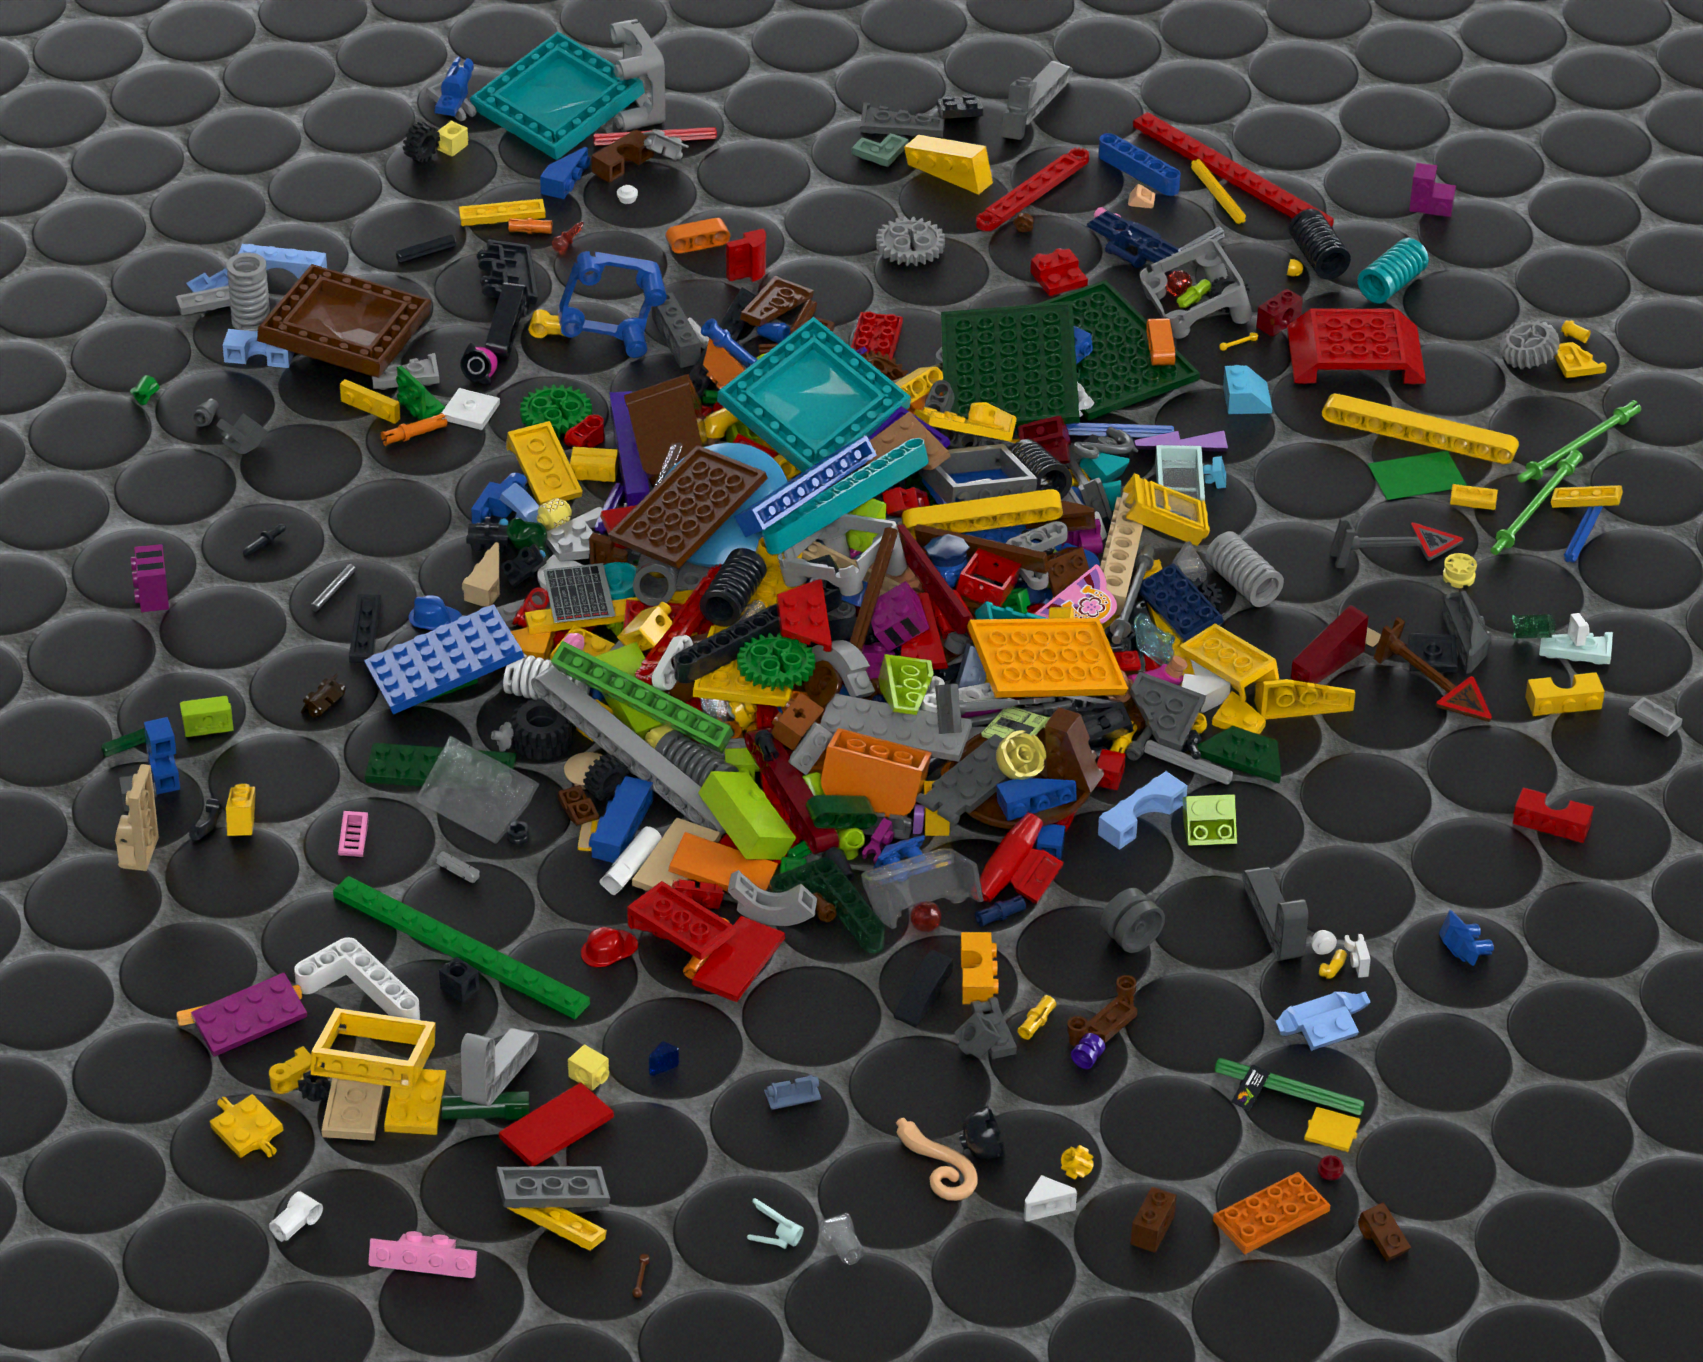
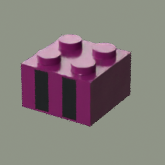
(150, 578)
(898, 616)

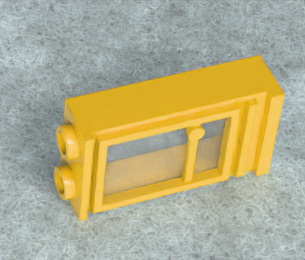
(1167, 510)

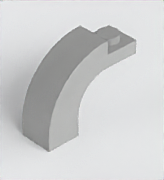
(849, 664)
(771, 908)

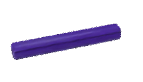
(611, 503)

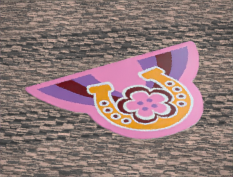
(1086, 596)

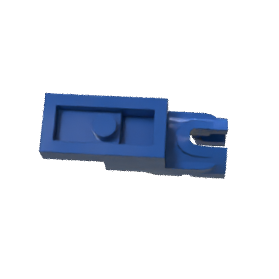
(454, 87)
(489, 502)

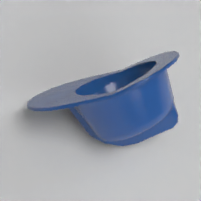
(431, 613)

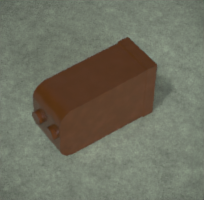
(665, 416)

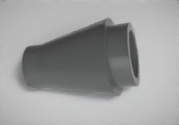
(204, 413)

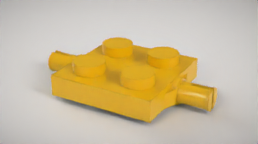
(246, 1126)

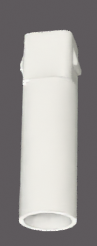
(630, 860)

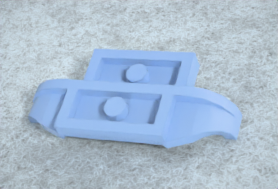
(1324, 1018)

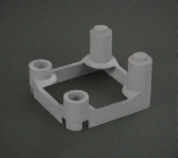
(632, 66)
(1213, 259)
(848, 579)

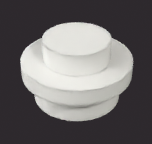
(627, 194)
(1323, 942)

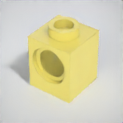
(452, 138)
(588, 1067)

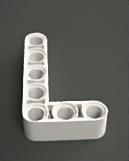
(356, 962)

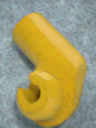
(1336, 964)

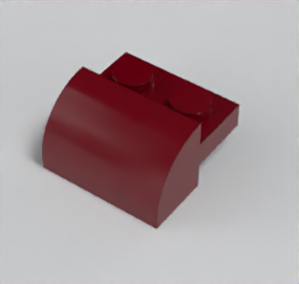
(1051, 435)

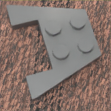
(572, 538)

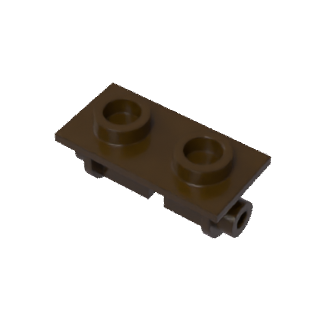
(317, 702)

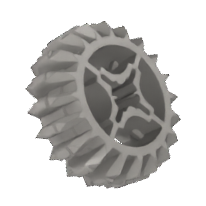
(1529, 344)

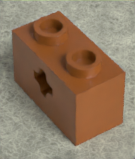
(796, 720)

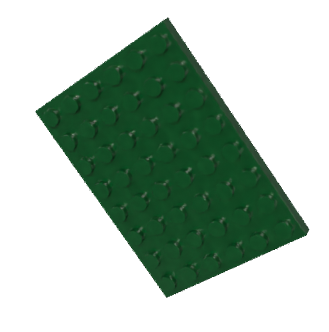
(1013, 360)
(1120, 364)

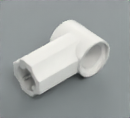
(299, 1211)

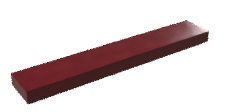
(933, 582)

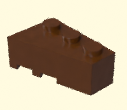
(1069, 751)

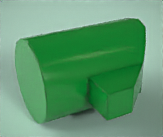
(144, 389)

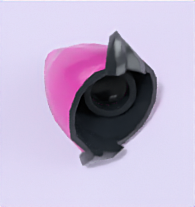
(478, 364)

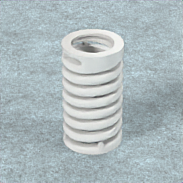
(525, 671)

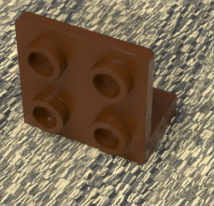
(1066, 568)

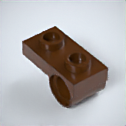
(1380, 1226)

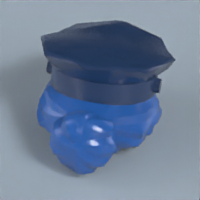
(948, 556)

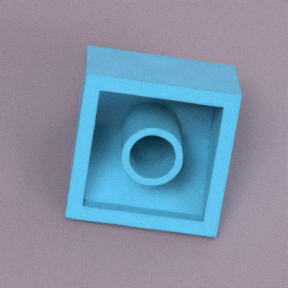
(1245, 391)

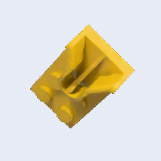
(982, 421)
(544, 463)
(1230, 658)

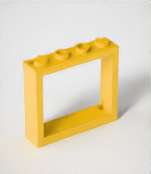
(369, 1067)

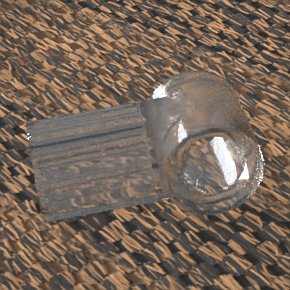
(840, 1232)

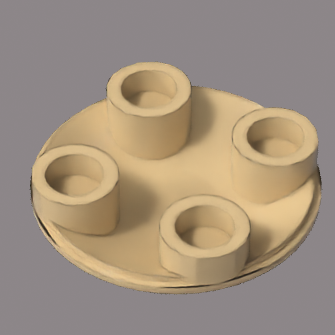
(578, 765)

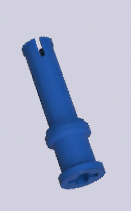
(723, 339)

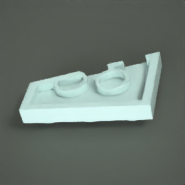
(1595, 649)

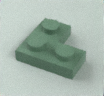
(881, 153)

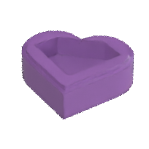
(918, 818)

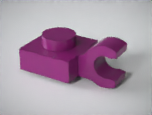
(882, 836)

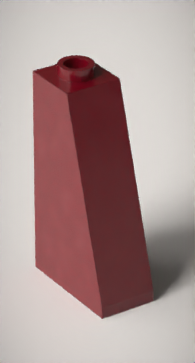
(1332, 648)

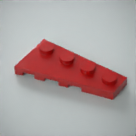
(928, 643)

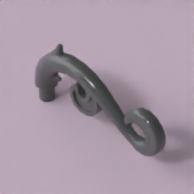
(1106, 445)

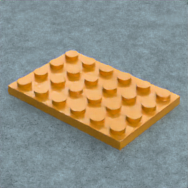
(1047, 657)

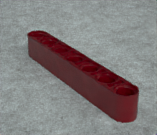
(792, 793)

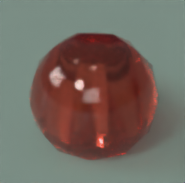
(1178, 283)
(925, 916)

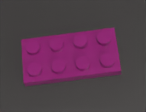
(248, 1014)

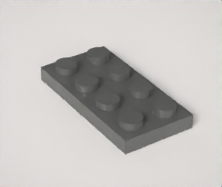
(552, 1187)

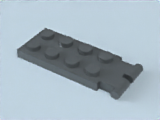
(966, 783)

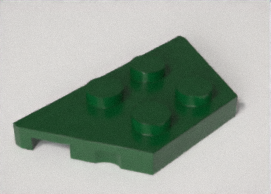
(1244, 752)

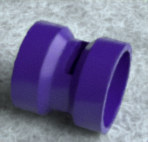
(1088, 1051)

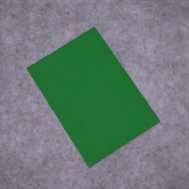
(1416, 475)

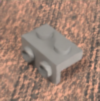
(810, 748)

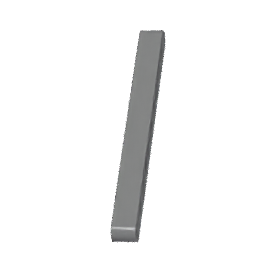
(625, 745)

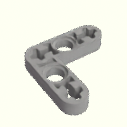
(1051, 535)

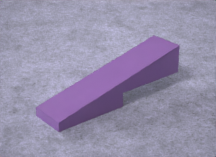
(1208, 442)

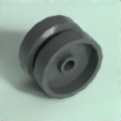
(1132, 920)

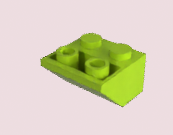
(1210, 819)

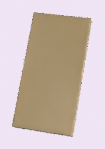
(657, 864)

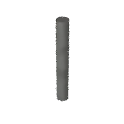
(333, 587)

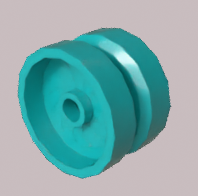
(620, 580)

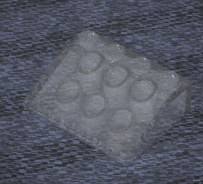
(476, 790)

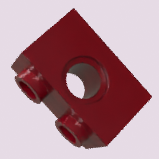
(1279, 312)

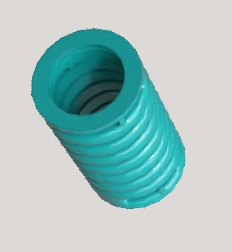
(1393, 270)

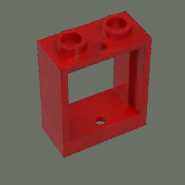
(983, 564)

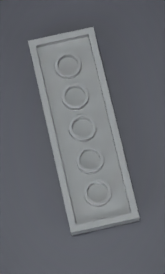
(879, 721)

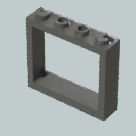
(980, 459)

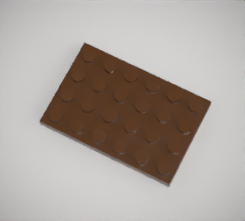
(688, 506)

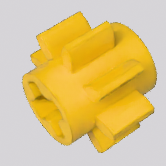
(1077, 1162)

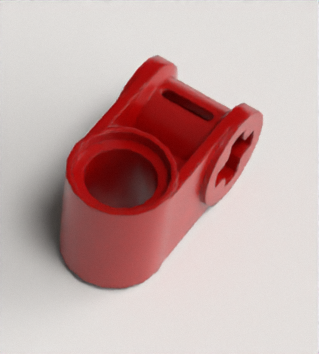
(586, 433)
(528, 606)

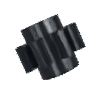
(314, 1086)

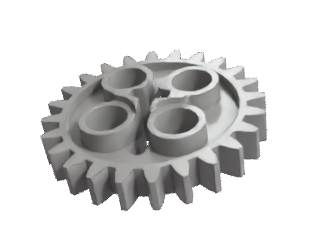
(895, 242)

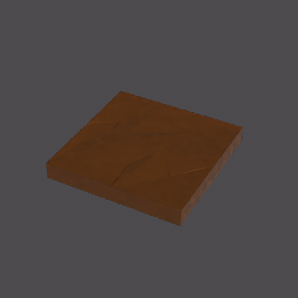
(344, 320)

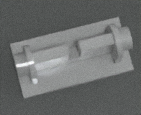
(672, 146)

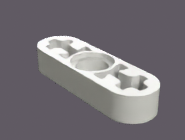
(663, 675)

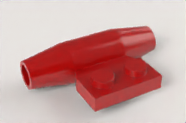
(1016, 862)

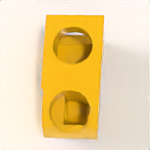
(285, 1076)

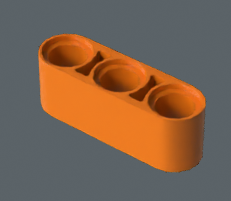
(697, 235)
(1160, 342)

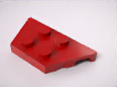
(804, 614)

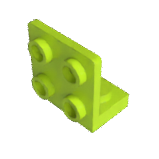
(206, 716)

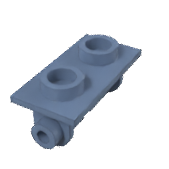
(788, 1094)

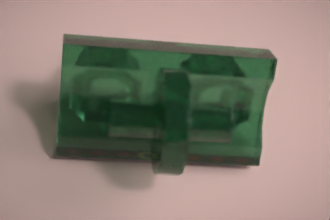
(1533, 626)

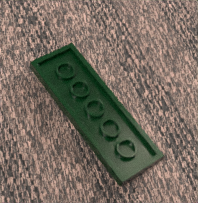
(412, 764)

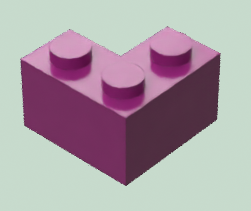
(1430, 196)

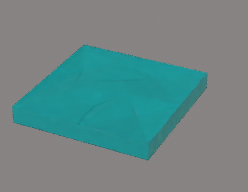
(556, 95)
(812, 396)

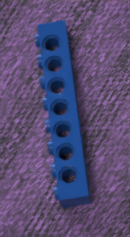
(805, 486)

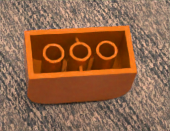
(875, 768)

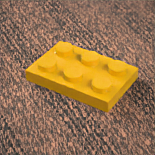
(417, 1108)

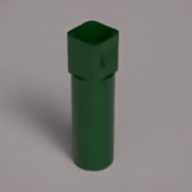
(507, 1105)

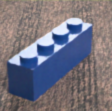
(621, 819)

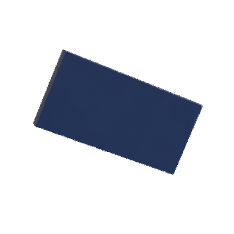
(1179, 602)

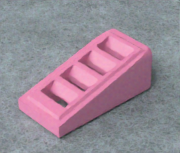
(355, 819)

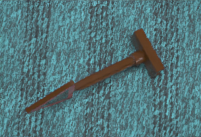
(1462, 699)

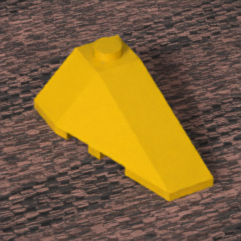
(1299, 698)

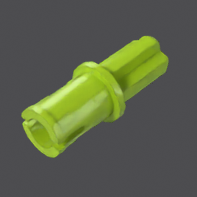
(1194, 293)

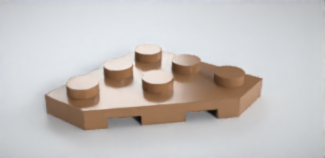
(903, 430)

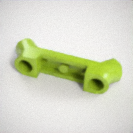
(849, 839)

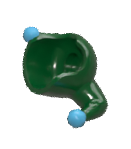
(526, 534)

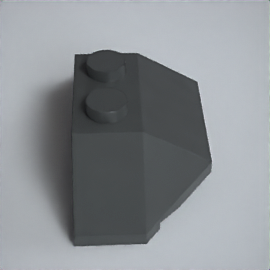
(1468, 626)

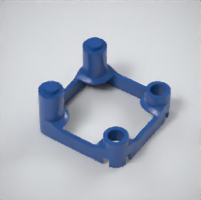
(629, 330)

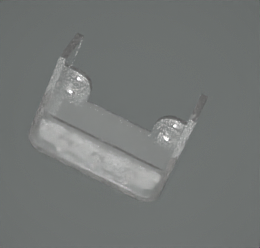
(921, 879)

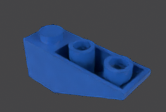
(562, 175)
(1033, 795)

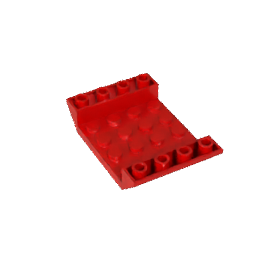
(1354, 342)

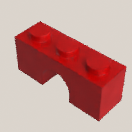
(1567, 823)

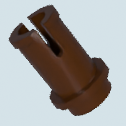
(825, 910)

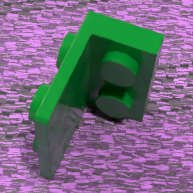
(415, 396)

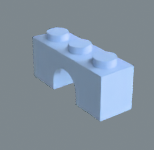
(243, 344)

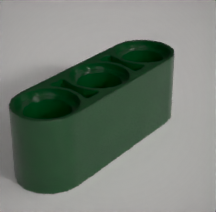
(841, 812)

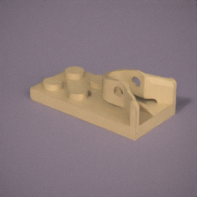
(140, 824)

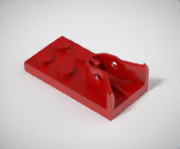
(680, 920)

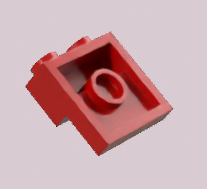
(1058, 272)

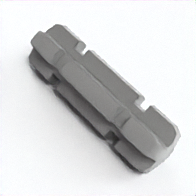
(458, 867)

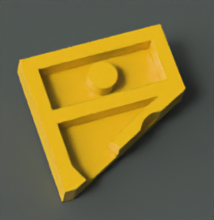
(1577, 362)
(1238, 714)

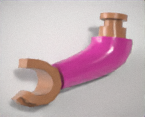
(1170, 673)

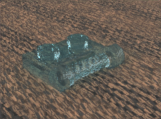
(1153, 640)

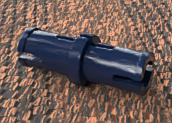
(1000, 910)

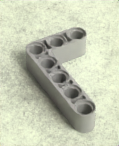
(490, 1068)

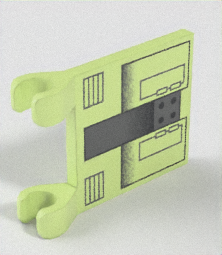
(1013, 720)

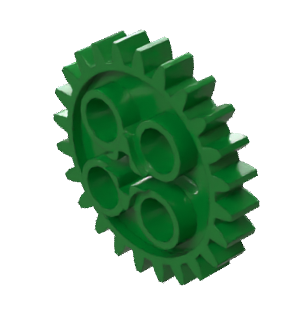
(558, 405)
(775, 662)

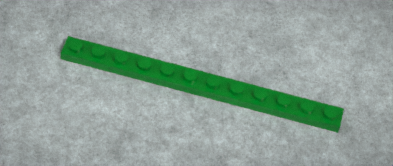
(462, 946)

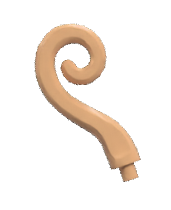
(918, 1143)

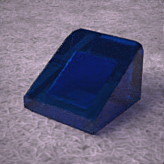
(663, 1058)

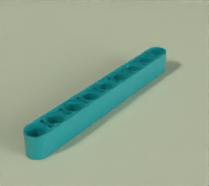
(846, 495)

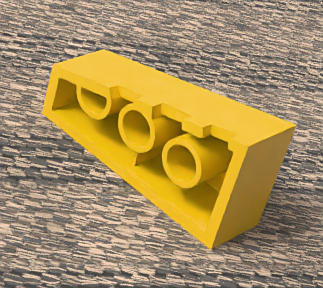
(952, 161)

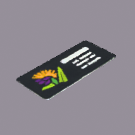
(1250, 1087)

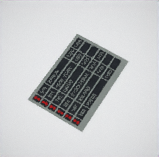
(578, 593)

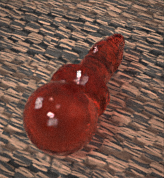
(561, 243)

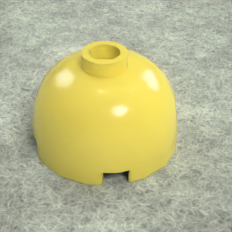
(1020, 755)

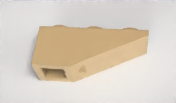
(483, 584)

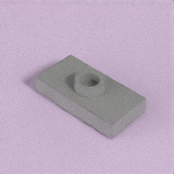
(1655, 716)

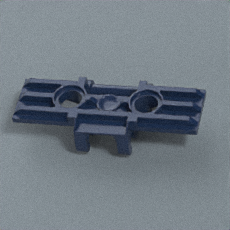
(1133, 234)

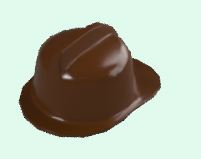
(823, 683)

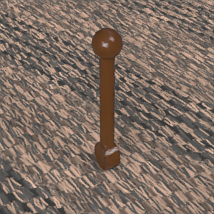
(644, 1260)

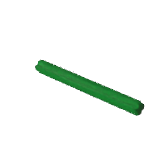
(1294, 1088)

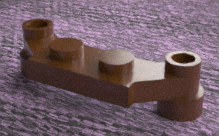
(1109, 1019)

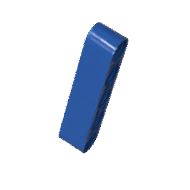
(1139, 164)

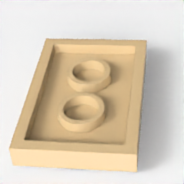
(352, 1110)

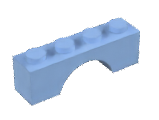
(289, 259)
(1160, 795)

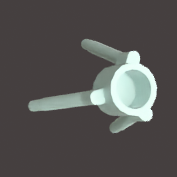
(788, 1231)

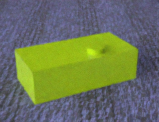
(628, 660)
(746, 815)

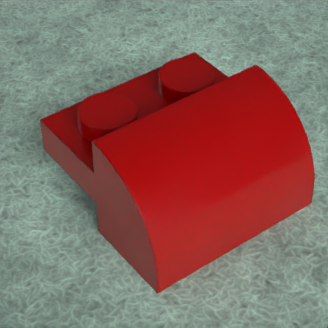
(747, 256)

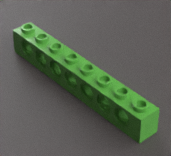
(642, 697)

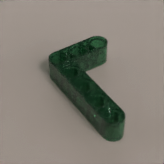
(827, 879)

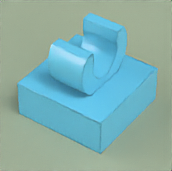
(1217, 473)

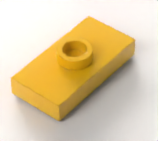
(1473, 497)

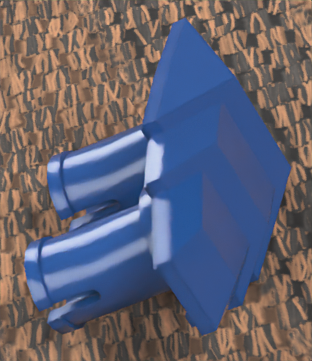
(895, 852)
(1460, 939)

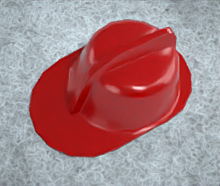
(608, 946)

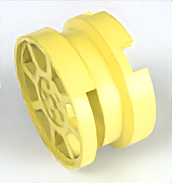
(1459, 570)

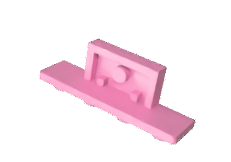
(423, 1254)

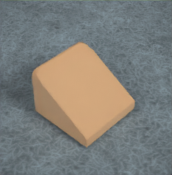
(1141, 197)

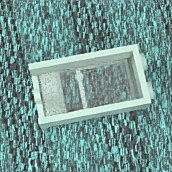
(1181, 469)

